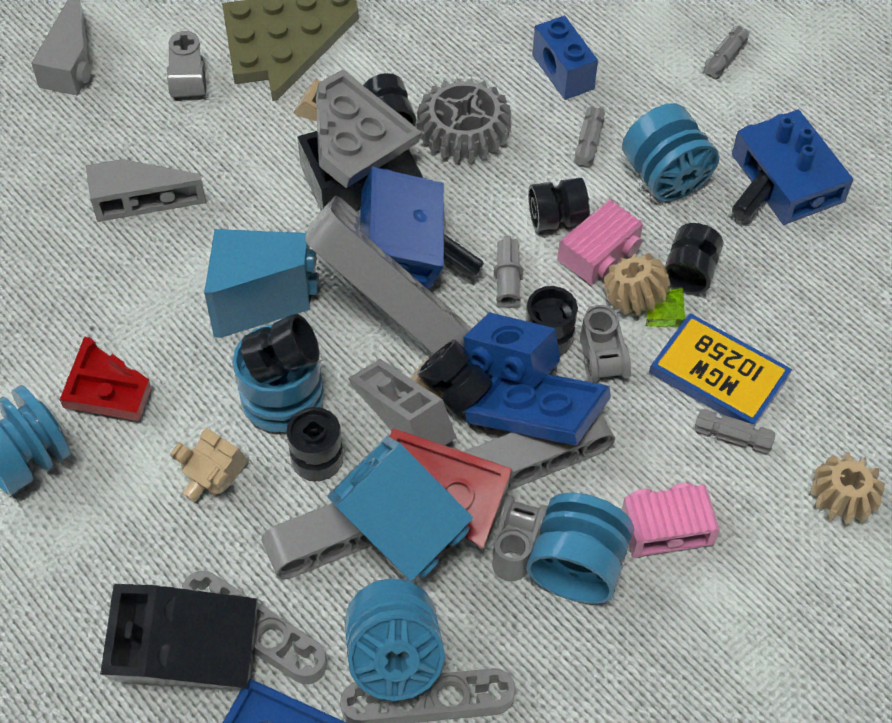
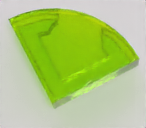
(668, 313)

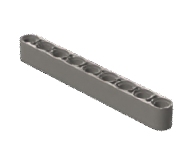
(329, 535)

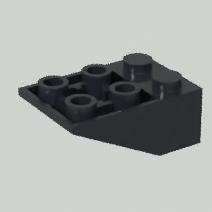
(326, 187)
(179, 637)

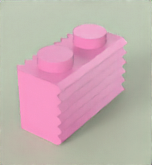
(600, 242)
(671, 519)

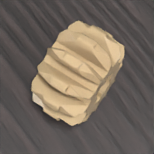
(637, 284)
(847, 488)

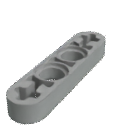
(268, 620)
(429, 706)

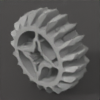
(464, 120)

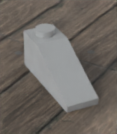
(63, 56)
(137, 188)
(403, 402)

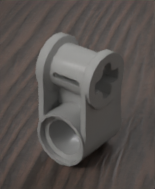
(185, 66)
(604, 351)
(516, 533)

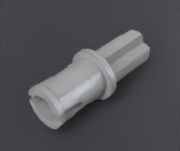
(508, 273)

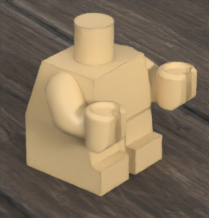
(209, 465)

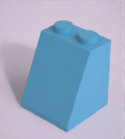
(258, 278)
(401, 508)

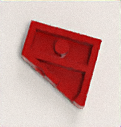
(104, 385)

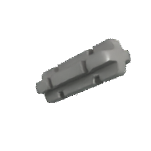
(726, 51)
(589, 136)
(735, 431)

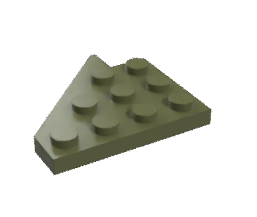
(282, 37)

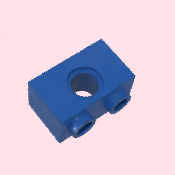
(564, 57)
(513, 348)

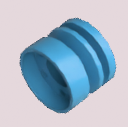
(670, 152)
(275, 403)
(27, 436)
(580, 548)
(393, 640)

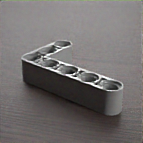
(348, 250)

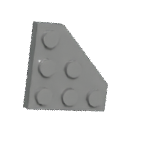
(357, 129)

